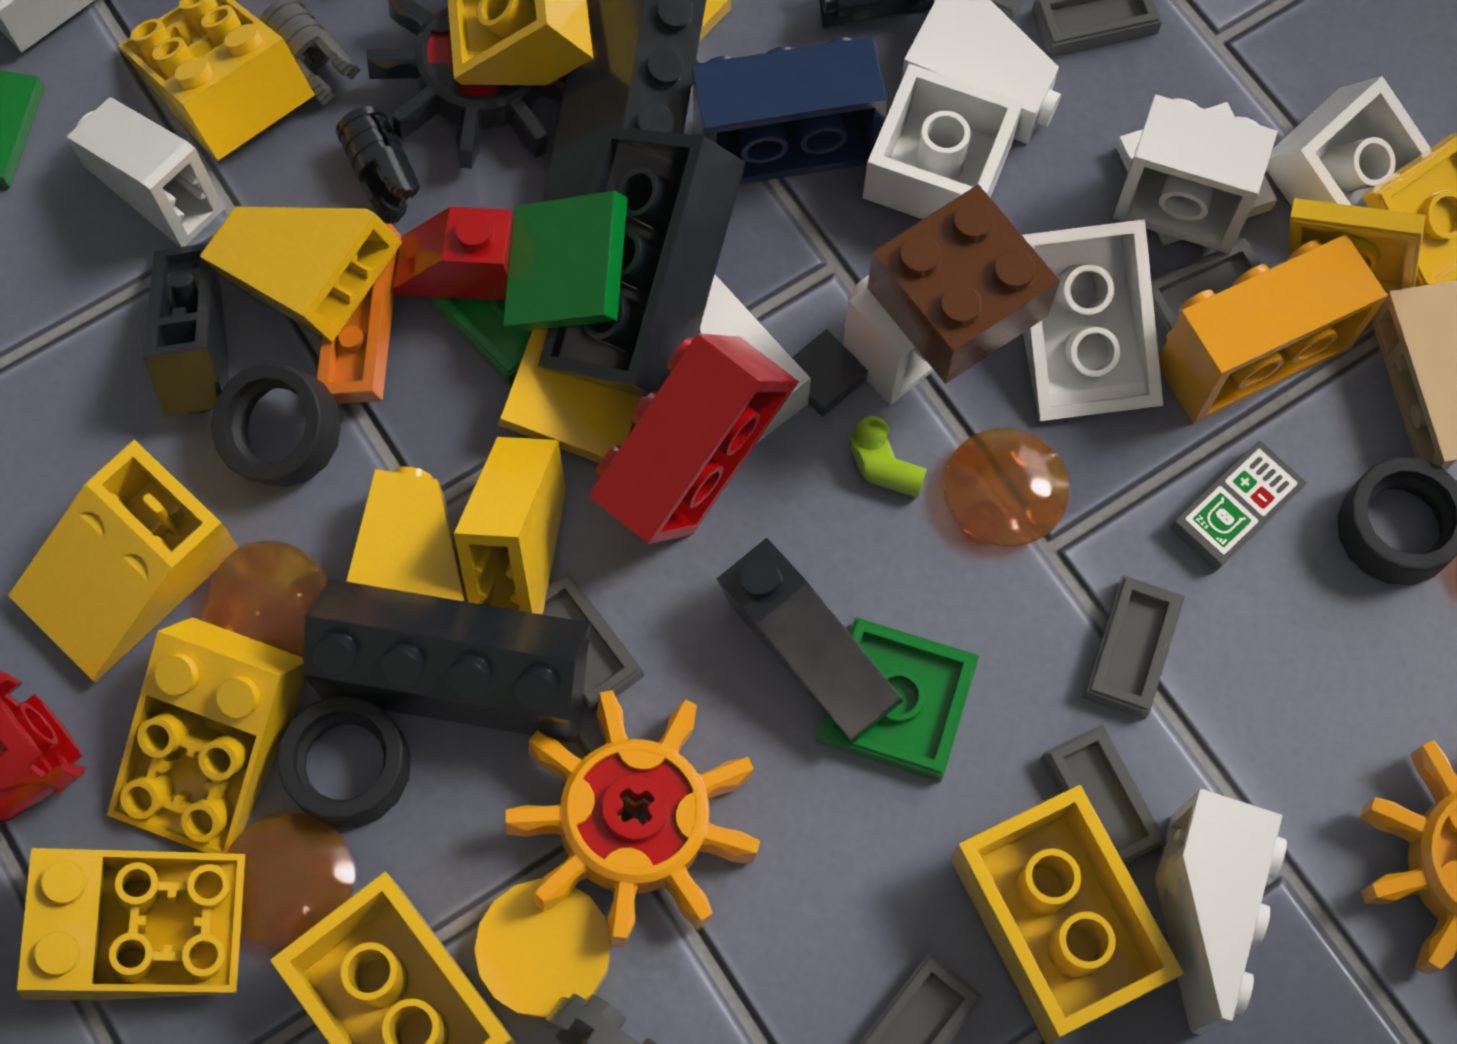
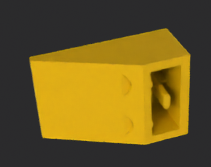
(218, 71)
(120, 561)
(205, 734)
(130, 924)

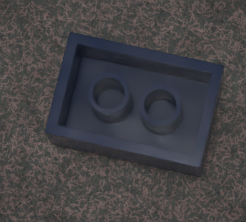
(793, 107)

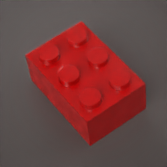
(691, 436)

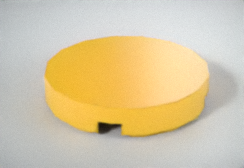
(538, 955)

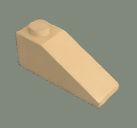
(1420, 354)

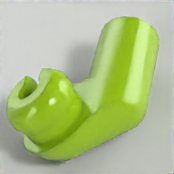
(878, 461)

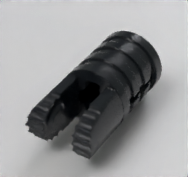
(378, 161)

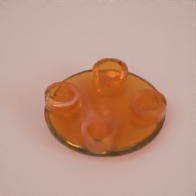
(1006, 487)
(265, 593)
(292, 876)

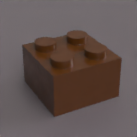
(962, 283)

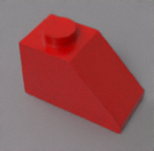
(457, 255)

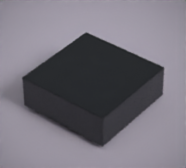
(832, 371)

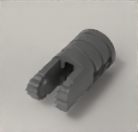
(309, 44)

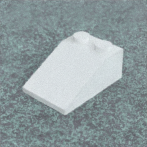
(1346, 146)
(1100, 334)

